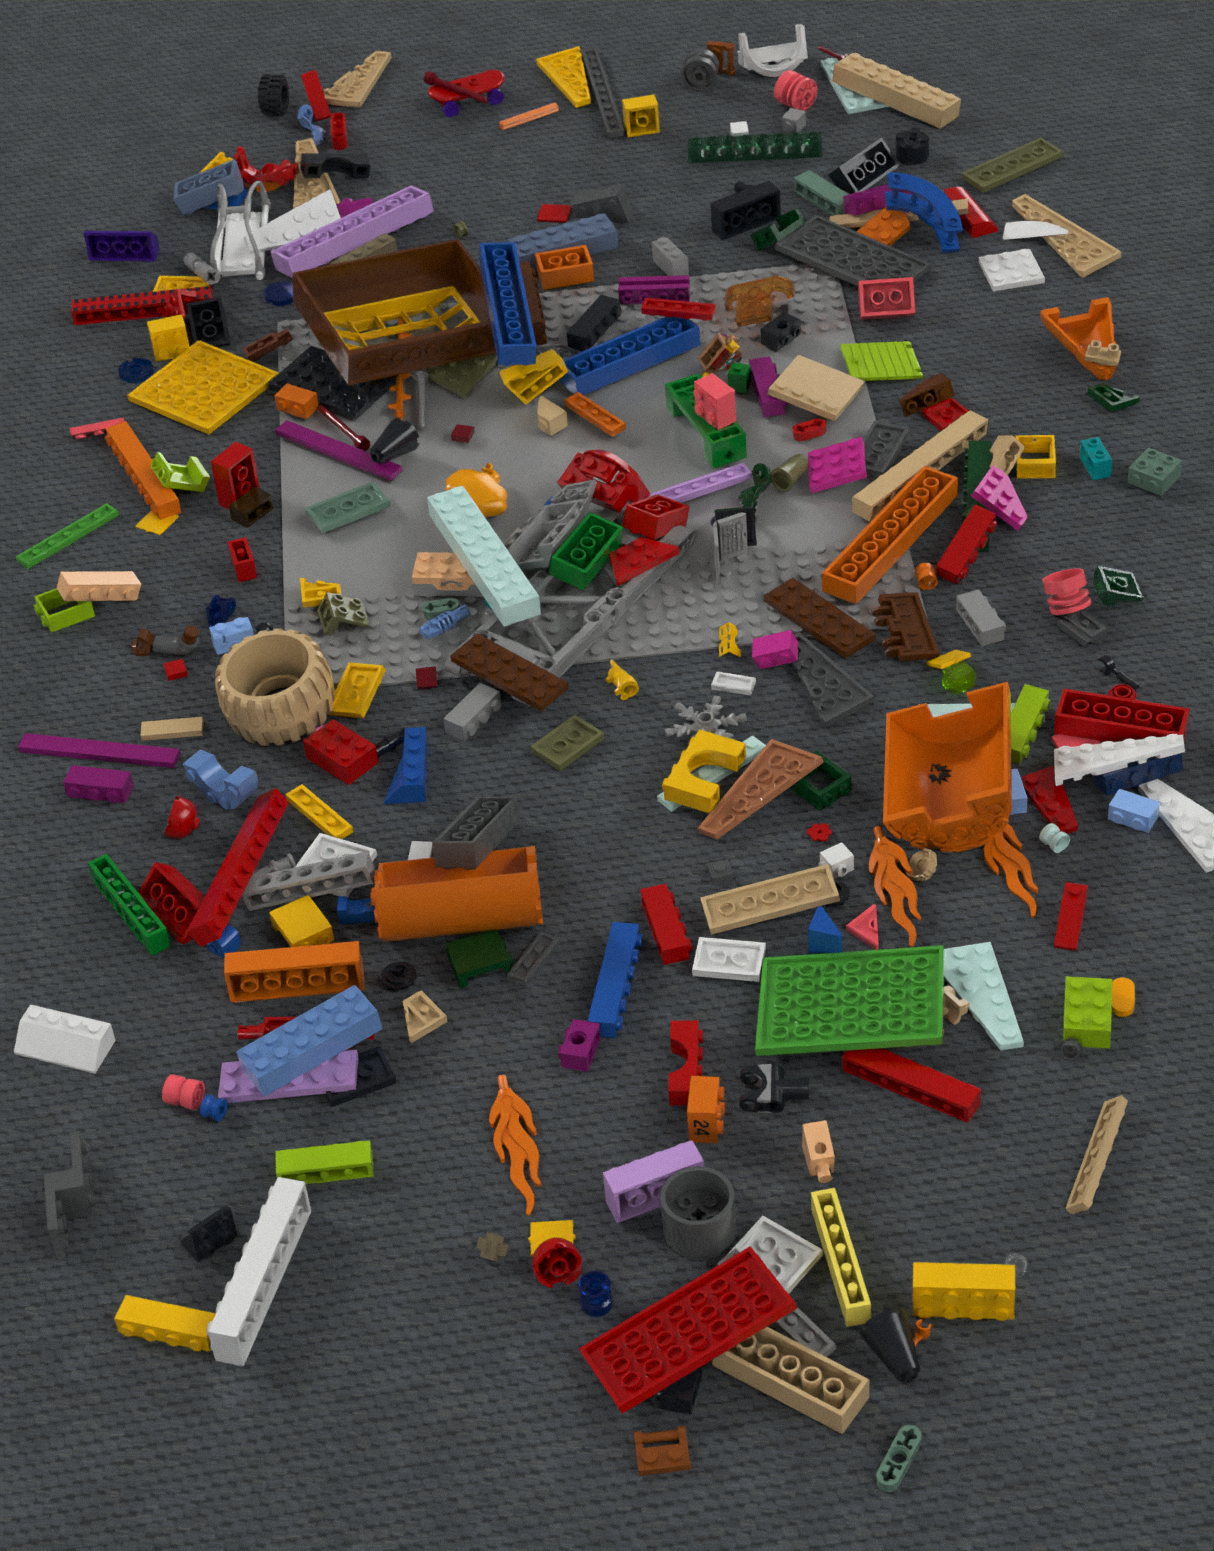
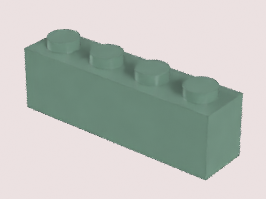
(820, 192)

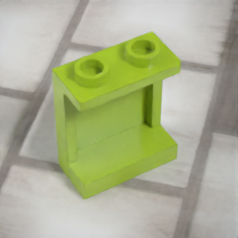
(183, 477)

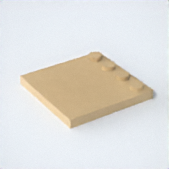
(816, 387)

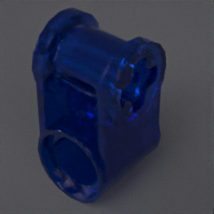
(220, 610)

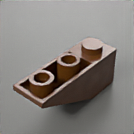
(927, 394)

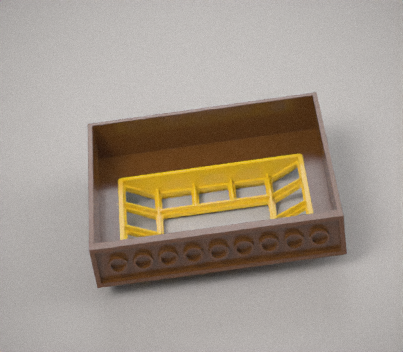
(391, 288)

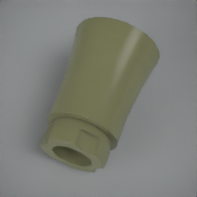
(788, 473)

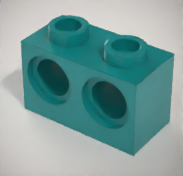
(1095, 458)

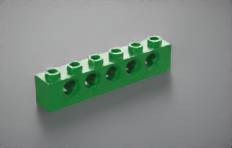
(129, 904)

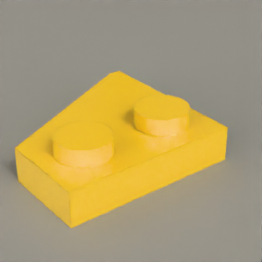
(313, 593)

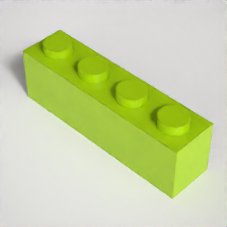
(1026, 718)
(326, 1162)

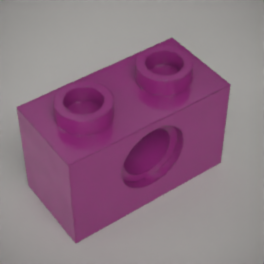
(579, 1045)

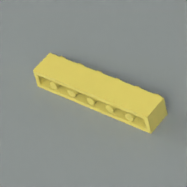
(840, 1257)

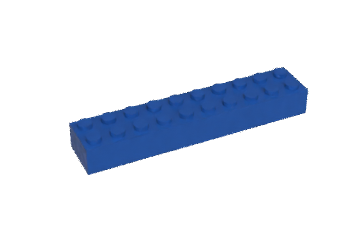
(507, 304)

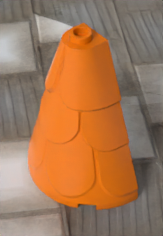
(1080, 330)

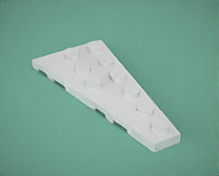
(295, 223)
(1111, 756)
(1186, 819)

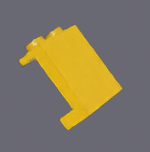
(302, 923)

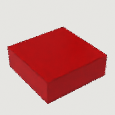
(175, 669)

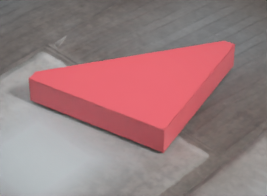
(865, 927)

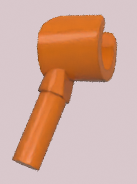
(921, 1333)

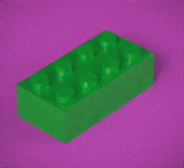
(586, 550)

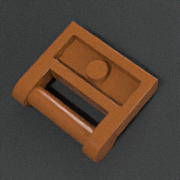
(718, 49)
(662, 1458)

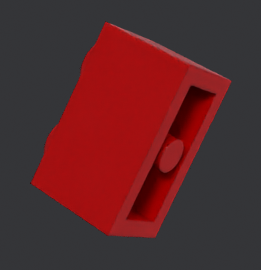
(242, 559)

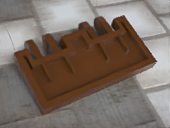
(907, 626)

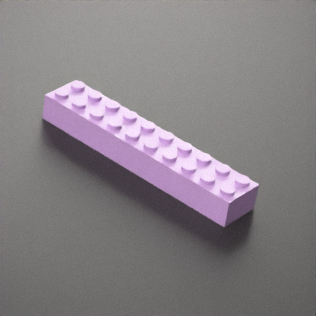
(352, 231)

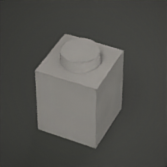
(793, 120)

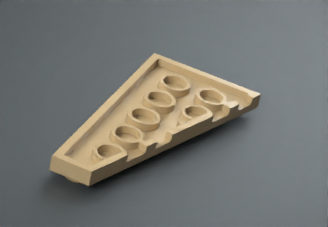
(355, 87)

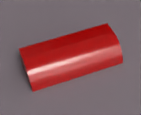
(976, 221)

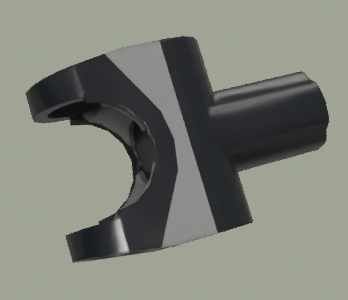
(772, 1088)

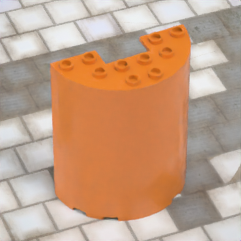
(975, 748)
(429, 901)

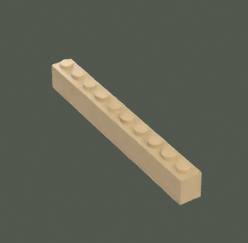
(933, 454)

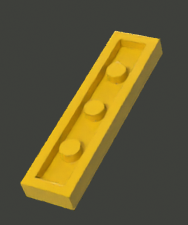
(319, 812)

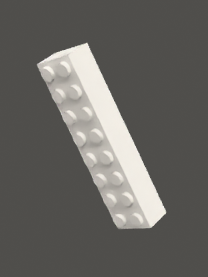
(259, 1271)

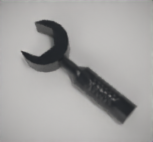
(1110, 667)

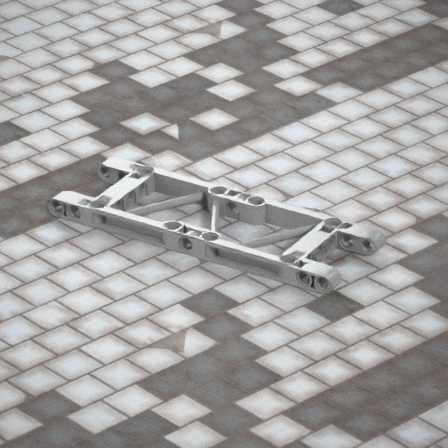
(597, 619)

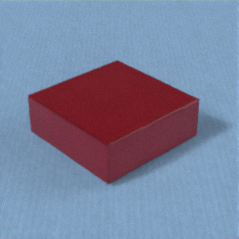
(462, 433)
(426, 677)

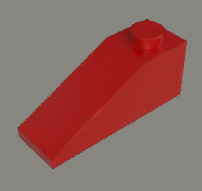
(1071, 916)

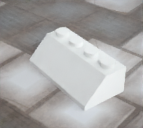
(63, 1039)

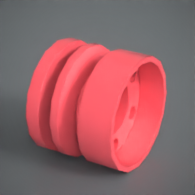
(795, 90)
(1067, 591)

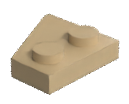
(422, 1015)

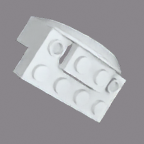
(759, 58)

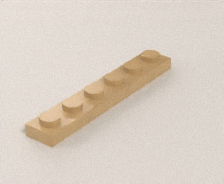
(1096, 1155)

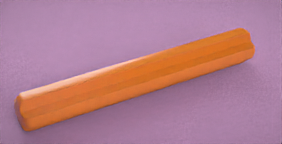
(528, 116)

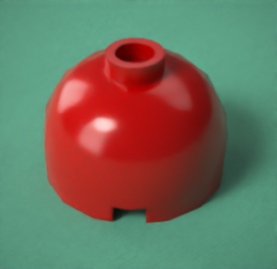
(182, 819)
(557, 1258)

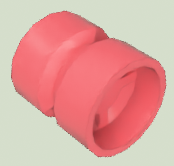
(183, 1092)

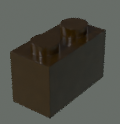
(251, 507)

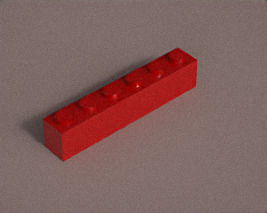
(914, 1081)

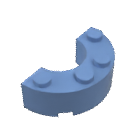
(218, 784)

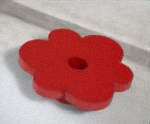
(819, 832)

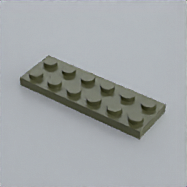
(1012, 165)

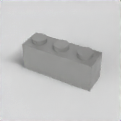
(669, 257)
(980, 617)
(472, 712)

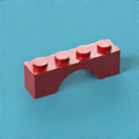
(685, 1042)

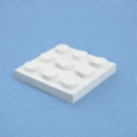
(1011, 270)
(329, 847)
(781, 1251)

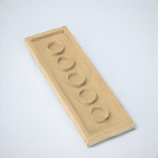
(769, 899)

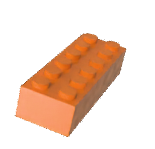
(293, 971)

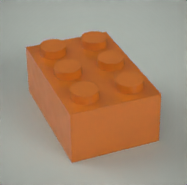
(564, 267)

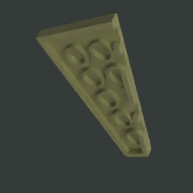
(463, 375)

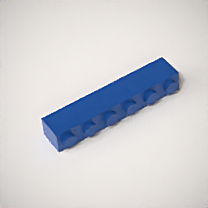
(614, 978)

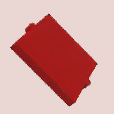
(554, 213)

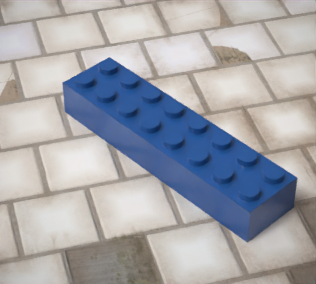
(629, 354)

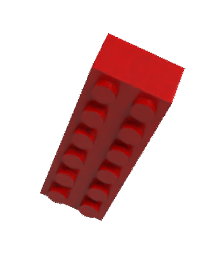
(1116, 718)

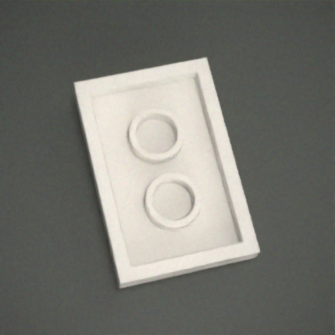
(729, 959)

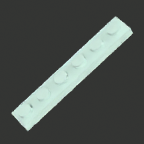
(715, 773)

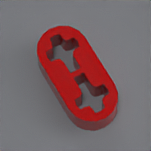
(809, 429)

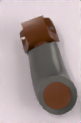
(172, 645)

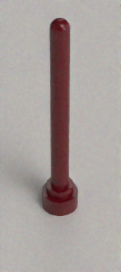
(432, 79)
(360, 442)

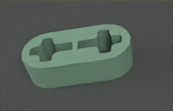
(435, 608)

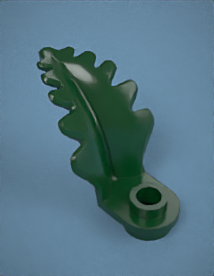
(761, 483)

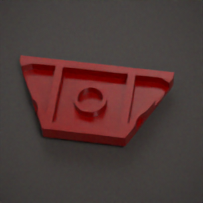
(639, 557)

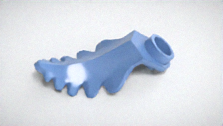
(305, 116)

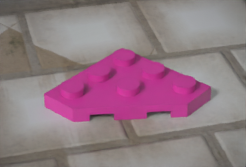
(1000, 497)

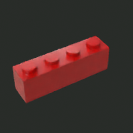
(966, 544)
(665, 924)

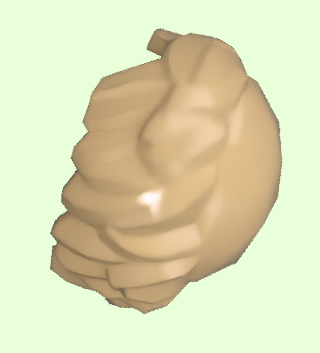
(923, 865)

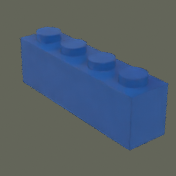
(411, 775)

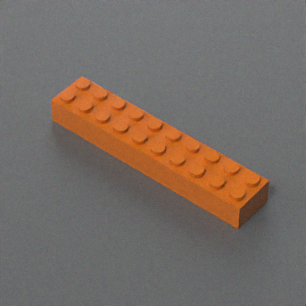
(889, 535)

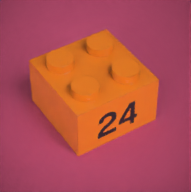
(705, 1109)

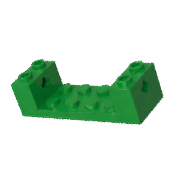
(720, 445)

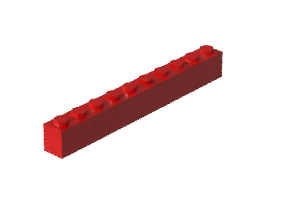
(237, 868)

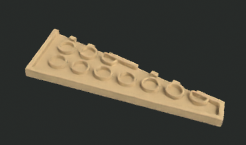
(309, 188)
(1077, 247)

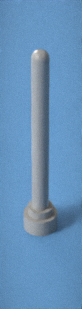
(421, 377)

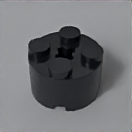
(912, 146)

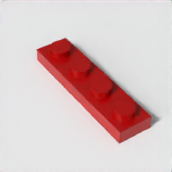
(679, 309)

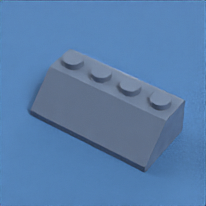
(201, 188)

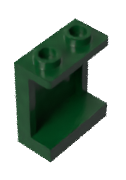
(787, 224)
(478, 955)

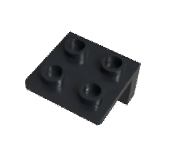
(211, 1234)

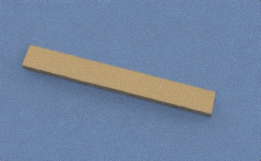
(856, 221)

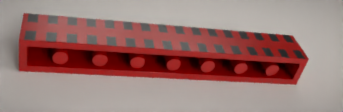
(127, 306)

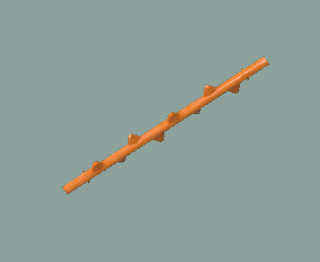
(399, 386)

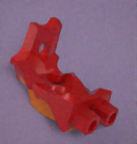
(270, 175)

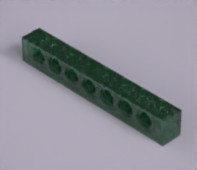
(749, 153)

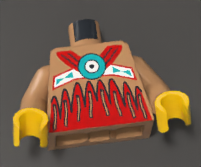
(720, 354)

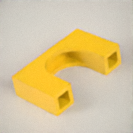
(703, 750)

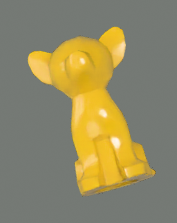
(624, 682)

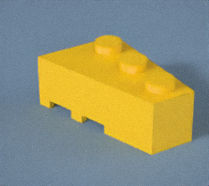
(533, 379)

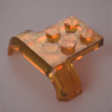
(755, 298)

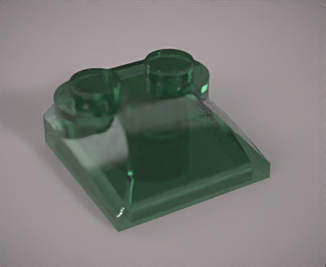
(1116, 586)

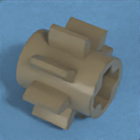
(492, 1246)

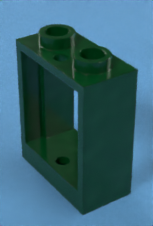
(829, 794)

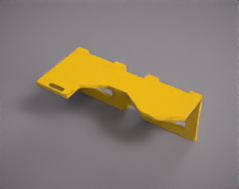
(724, 640)

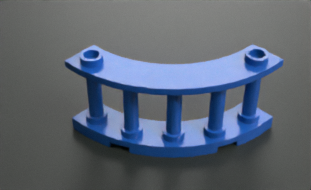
(933, 209)

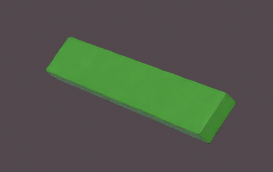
(67, 536)

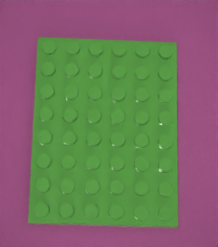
(851, 1001)

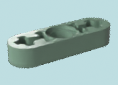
(900, 1469)

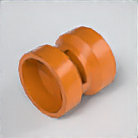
(926, 576)

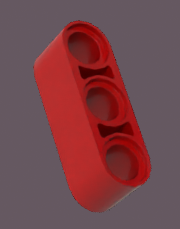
(339, 131)

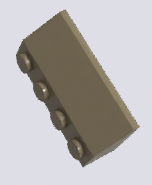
(380, 245)

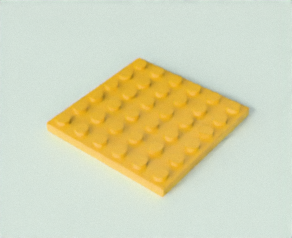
(203, 387)

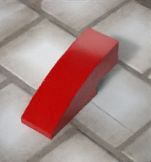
(316, 95)

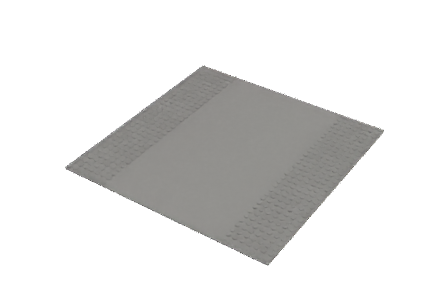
(685, 607)

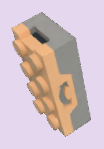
(441, 576)

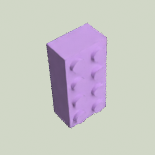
(638, 1185)

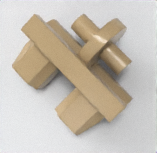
(1103, 355)
(953, 1006)

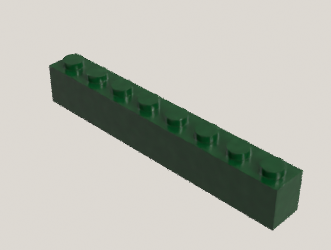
(976, 466)

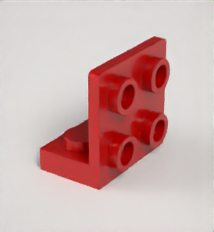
(178, 303)

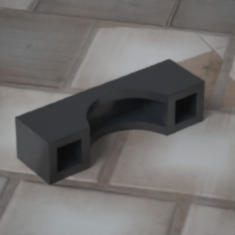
(316, 164)

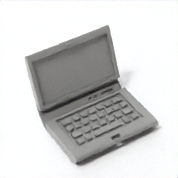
(729, 539)

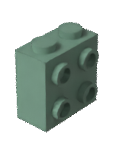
(1154, 471)

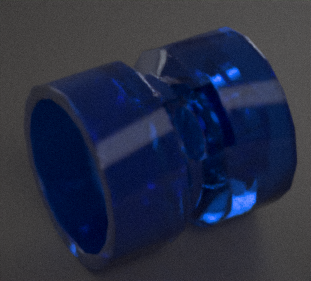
(595, 1294)

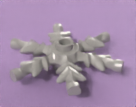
(704, 720)

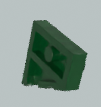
(1111, 398)

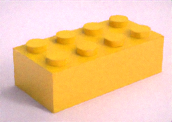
(963, 1291)

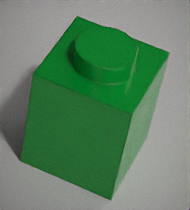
(739, 377)

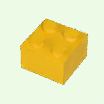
(641, 115)
(168, 337)

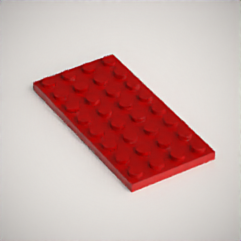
(687, 1329)

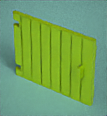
(881, 361)

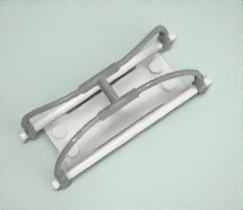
(235, 254)

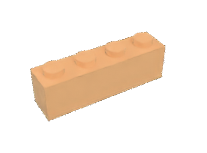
(99, 586)

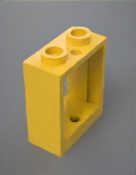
(1036, 467)

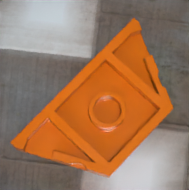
(886, 226)

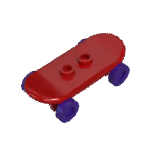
(481, 83)

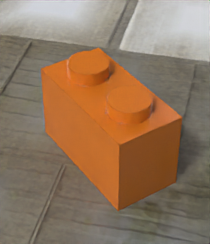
(296, 401)

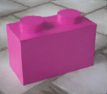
(775, 649)

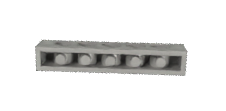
(309, 880)

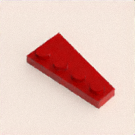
(1050, 799)

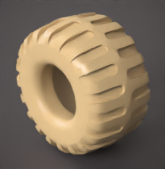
(270, 663)

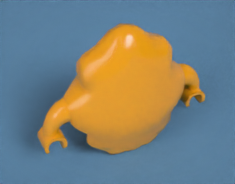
(482, 488)

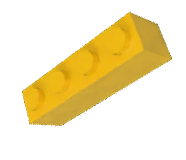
(164, 1323)

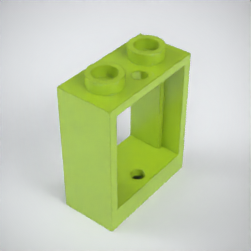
(62, 619)

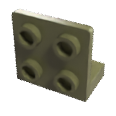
(341, 608)

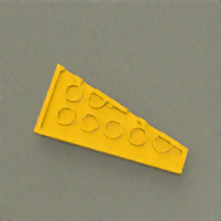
(568, 74)

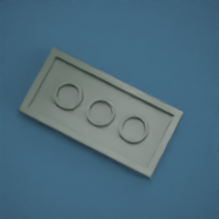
(347, 507)

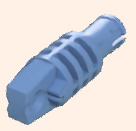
(443, 622)

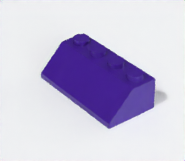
(121, 245)

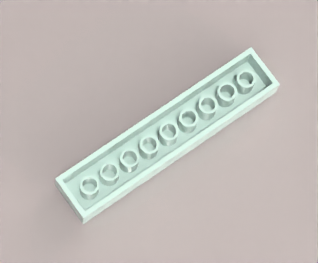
(484, 556)

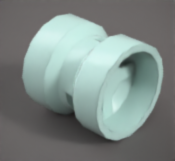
(1052, 836)

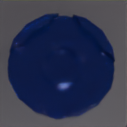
(279, 293)
(136, 370)

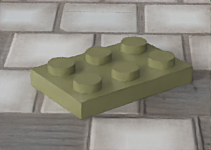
(567, 742)

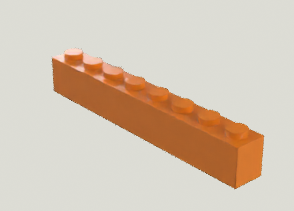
(138, 465)

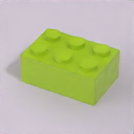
(1088, 1011)

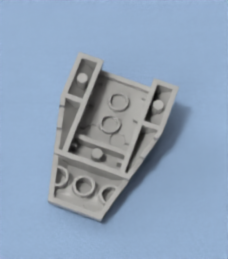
(545, 533)

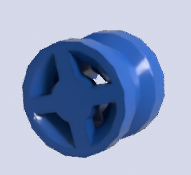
(213, 1107)

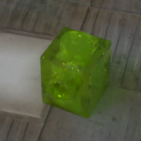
(958, 677)

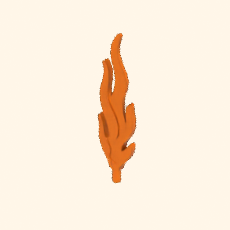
(1011, 862)
(888, 876)
(509, 1132)

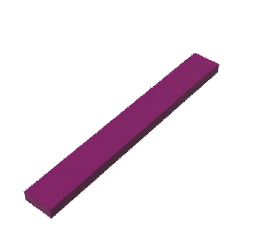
(337, 450)
(99, 750)

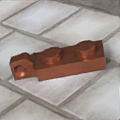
(267, 344)

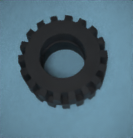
(273, 94)

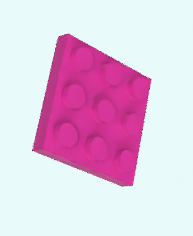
(837, 465)

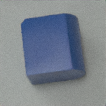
(228, 942)

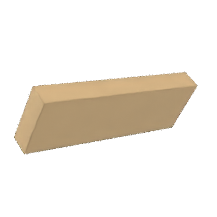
(172, 728)

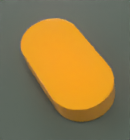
(1123, 997)

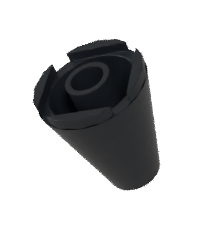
(395, 441)
(892, 1342)

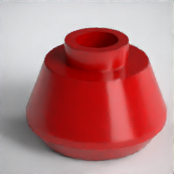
(1123, 691)

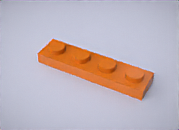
(595, 414)

